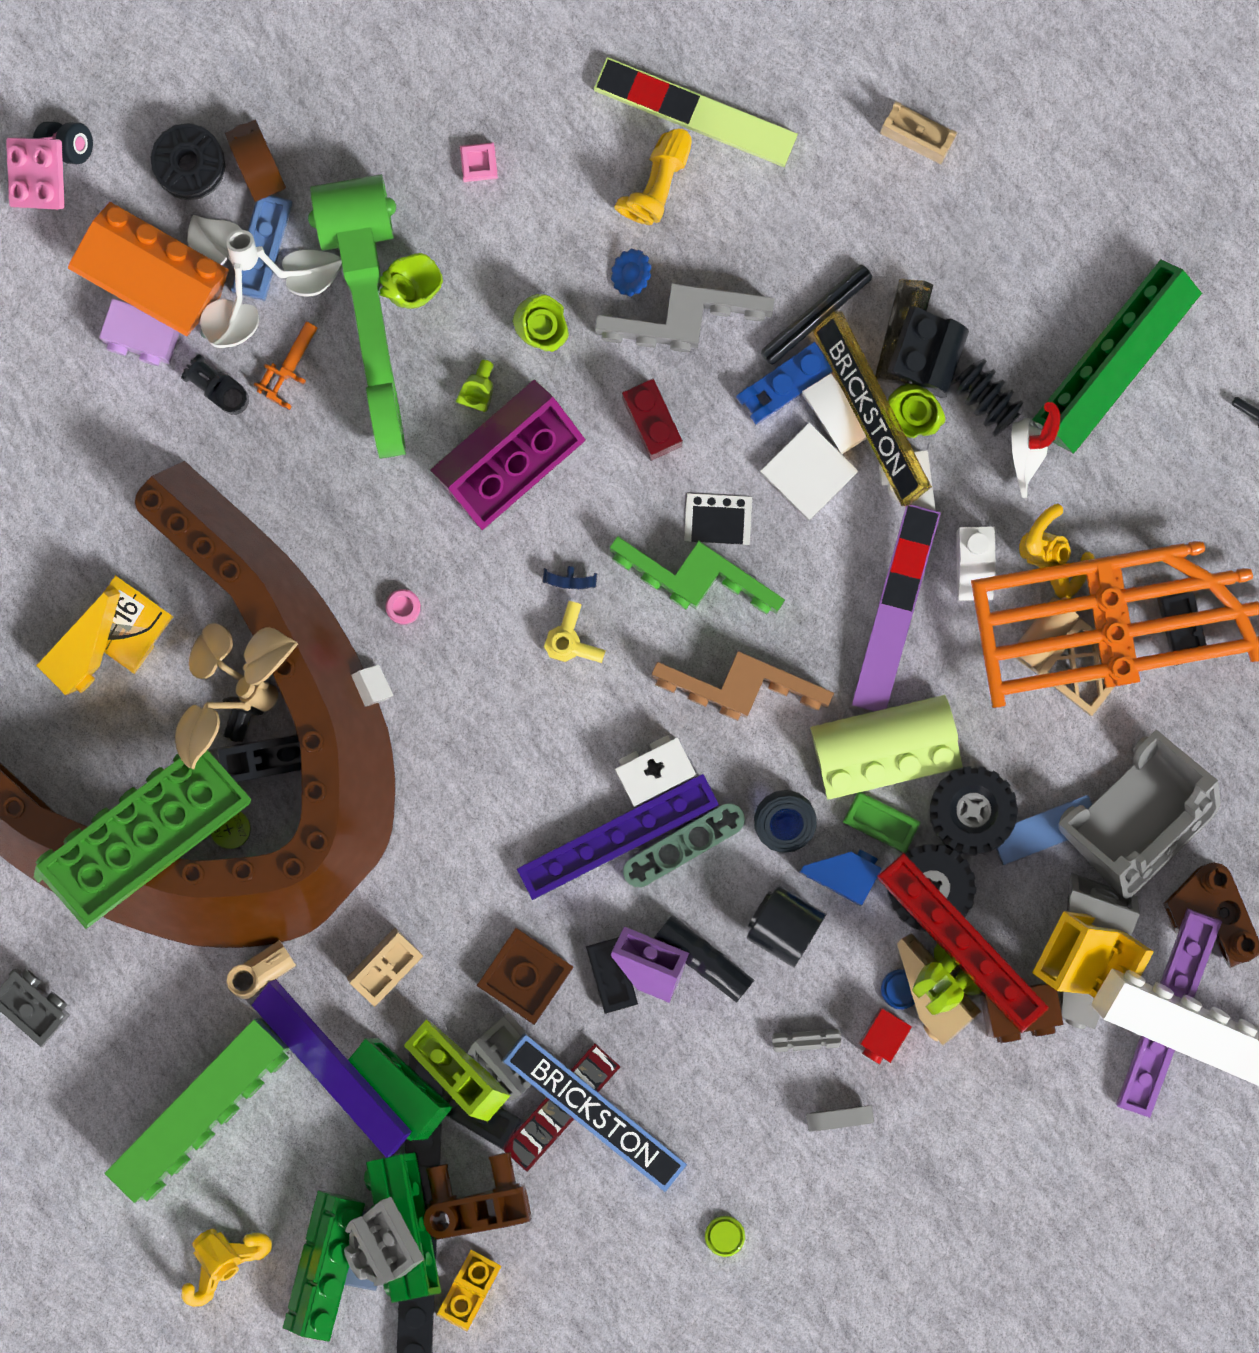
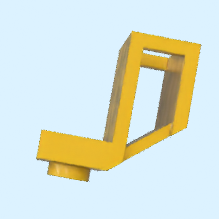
(1083, 955)

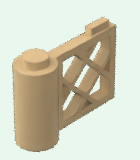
(1043, 662)

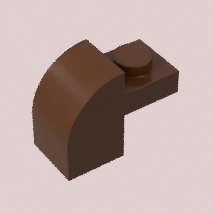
(255, 160)

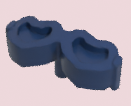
(569, 582)

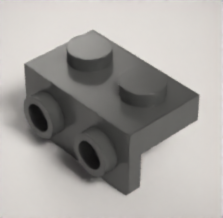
(31, 1007)

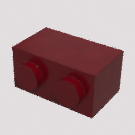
(652, 419)

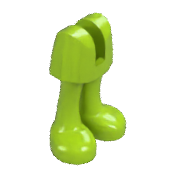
(941, 986)

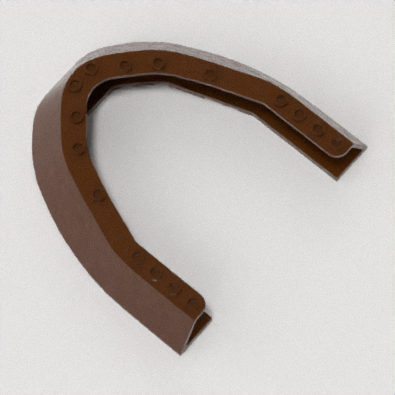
(342, 744)

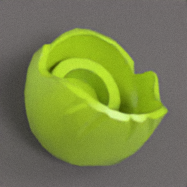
(411, 281)
(541, 322)
(916, 410)

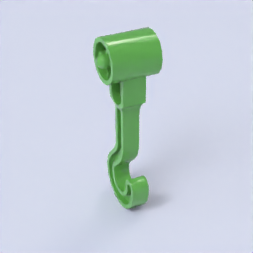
(354, 218)

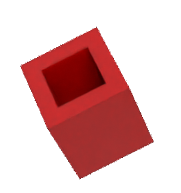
(884, 1036)

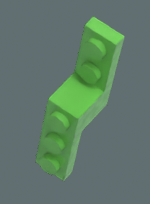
(696, 576)

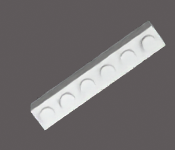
(1180, 1023)

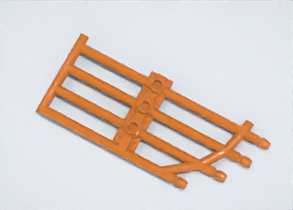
(1111, 619)

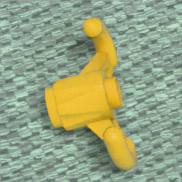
(1050, 550)
(220, 1261)

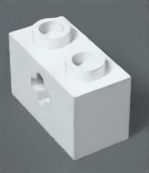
(675, 772)

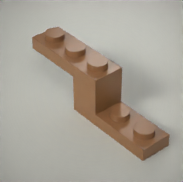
(741, 686)

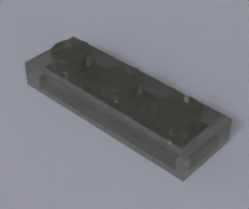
(908, 294)

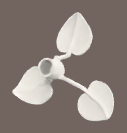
(232, 323)

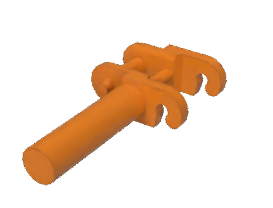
(288, 366)

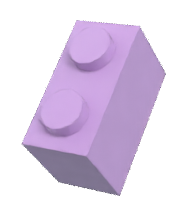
(139, 333)

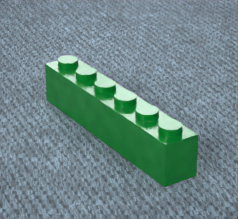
(1120, 353)

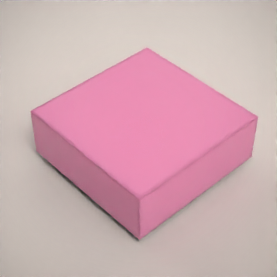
(478, 162)

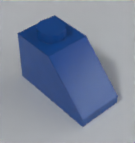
(845, 874)

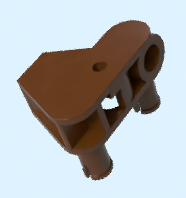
(1208, 892)
(479, 1212)

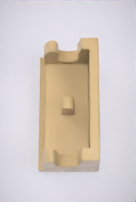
(918, 133)
(384, 967)

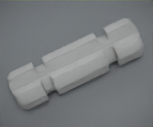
(806, 1040)

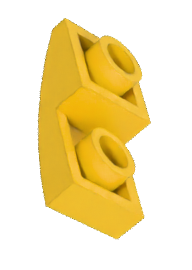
(468, 1290)

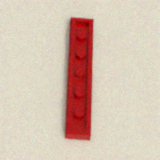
(962, 943)

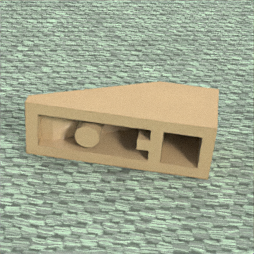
(941, 1026)

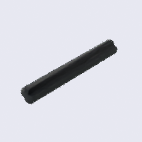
(816, 314)

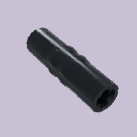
(706, 959)

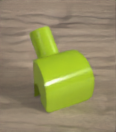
(477, 388)

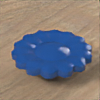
(631, 272)

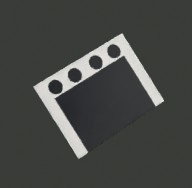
(718, 519)

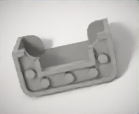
(1144, 815)

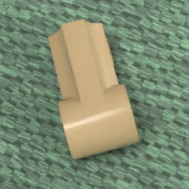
(263, 967)

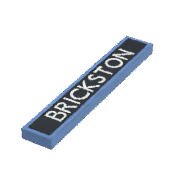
(594, 1112)

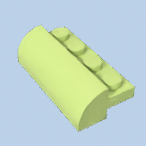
(886, 747)

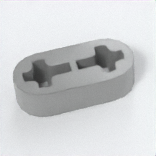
(840, 1118)

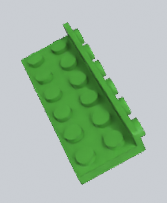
(140, 836)

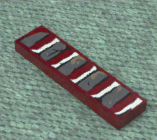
(549, 1119)

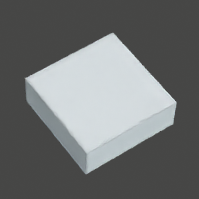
(372, 685)

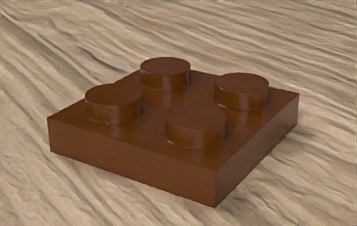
(525, 976)

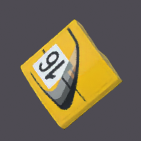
(134, 626)

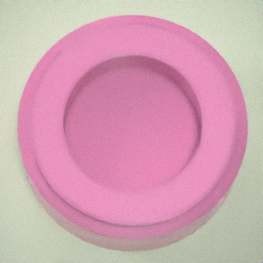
(403, 606)

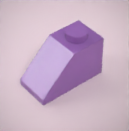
(649, 963)

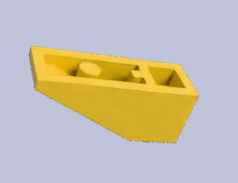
(82, 647)

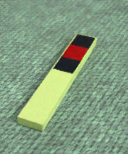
(695, 112)

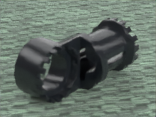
(216, 386)

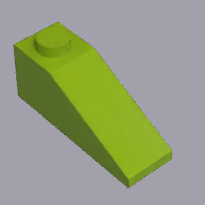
(457, 1072)

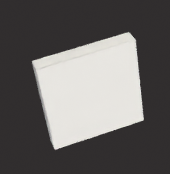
(809, 471)

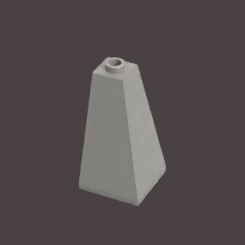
(1109, 912)

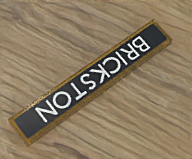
(871, 409)

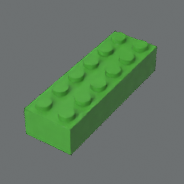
(197, 1110)

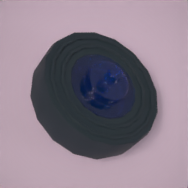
(785, 821)

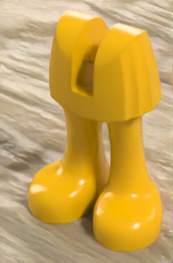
(667, 157)

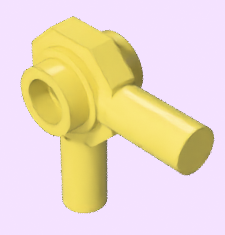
(564, 643)

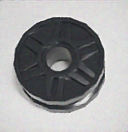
(182, 141)

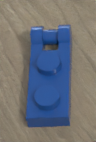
(785, 382)

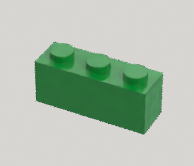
(400, 1088)

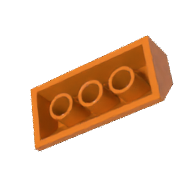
(148, 268)

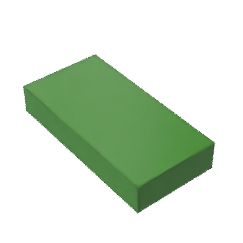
(881, 822)

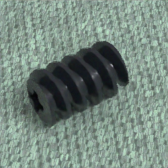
(988, 396)

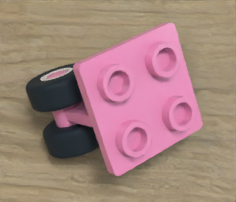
(37, 163)

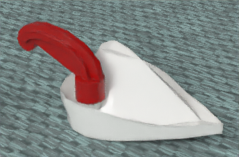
(1031, 444)

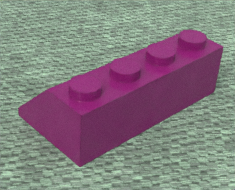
(508, 454)

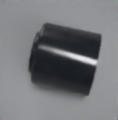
(784, 925)

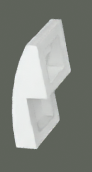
(834, 413)

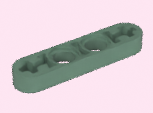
(681, 841)

